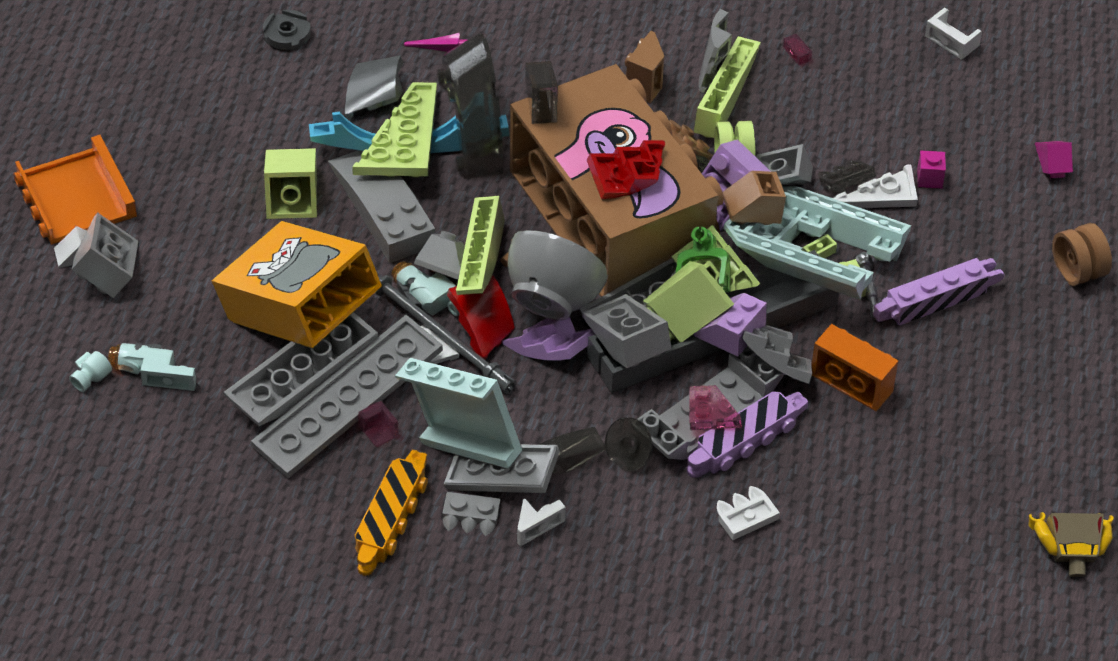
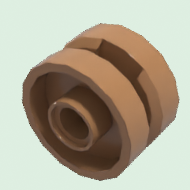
(1082, 254)

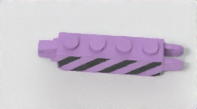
(938, 291)
(760, 425)

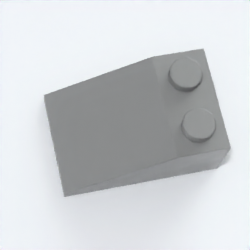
(106, 256)
(629, 330)

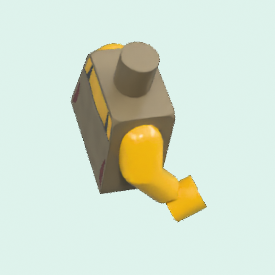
(1074, 537)

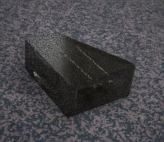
(541, 92)

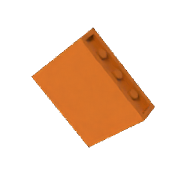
(74, 190)

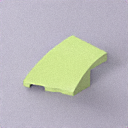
(740, 274)

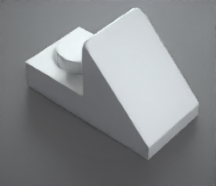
(536, 523)

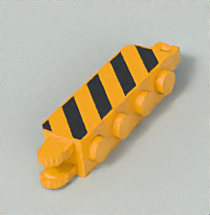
(389, 511)

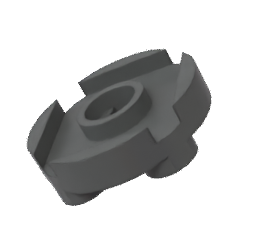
(286, 40)

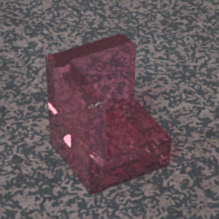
(378, 423)

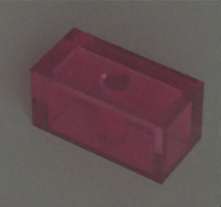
(797, 49)

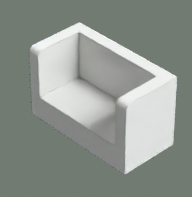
(949, 37)

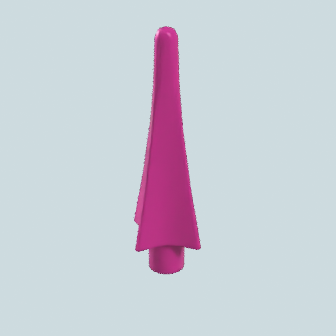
(443, 43)

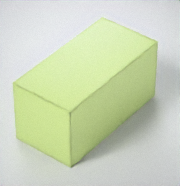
(823, 246)

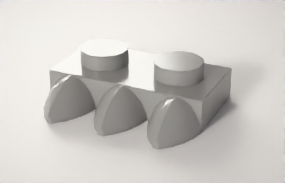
(470, 511)

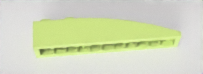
(726, 86)
(481, 245)

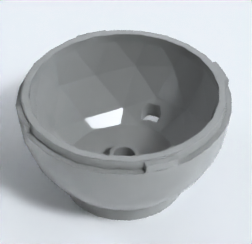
(553, 274)

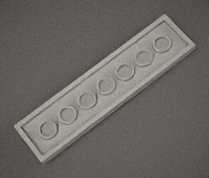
(336, 402)

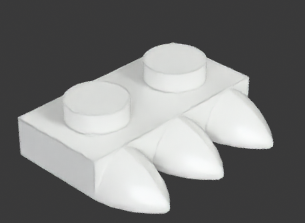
(747, 514)

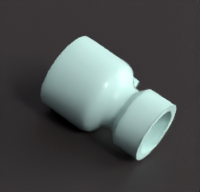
(92, 368)

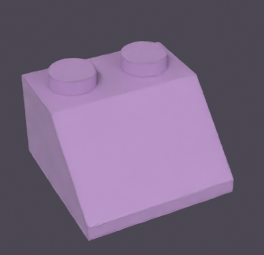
(728, 328)

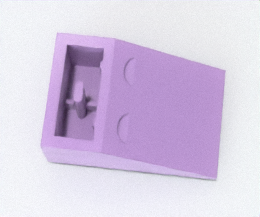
(728, 166)

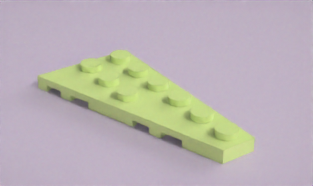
(405, 139)

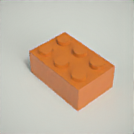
(854, 367)

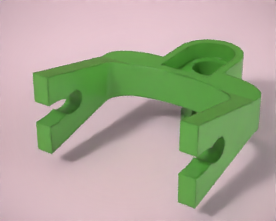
(706, 249)

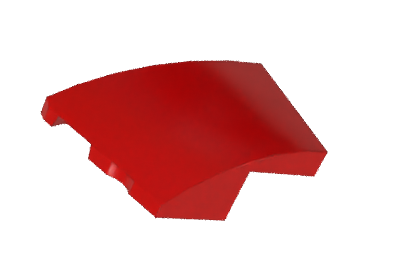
(626, 169)
(484, 316)

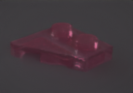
(711, 409)

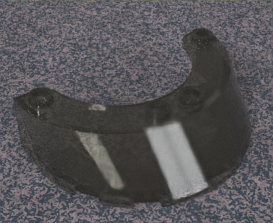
(471, 85)

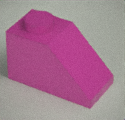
(1055, 157)

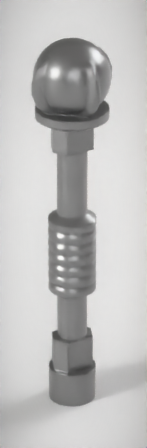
(865, 262)

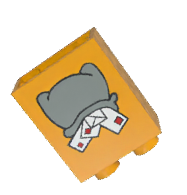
(297, 283)

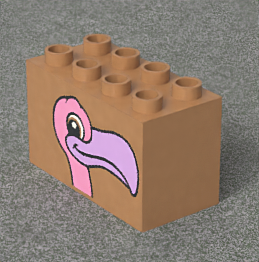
(625, 231)

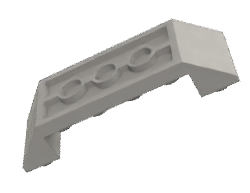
(742, 383)

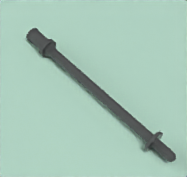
(490, 370)

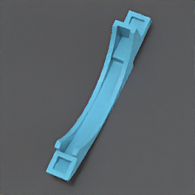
(347, 135)

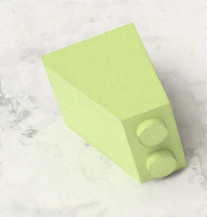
(290, 183)
(688, 301)

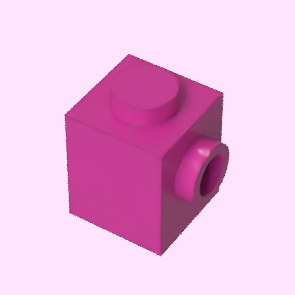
(931, 169)

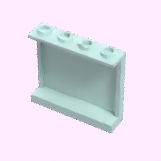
(463, 413)

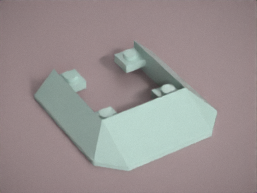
(817, 216)

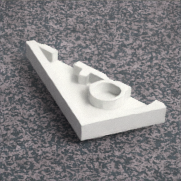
(887, 191)

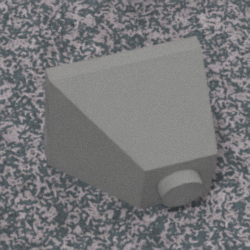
(790, 164)
(442, 254)

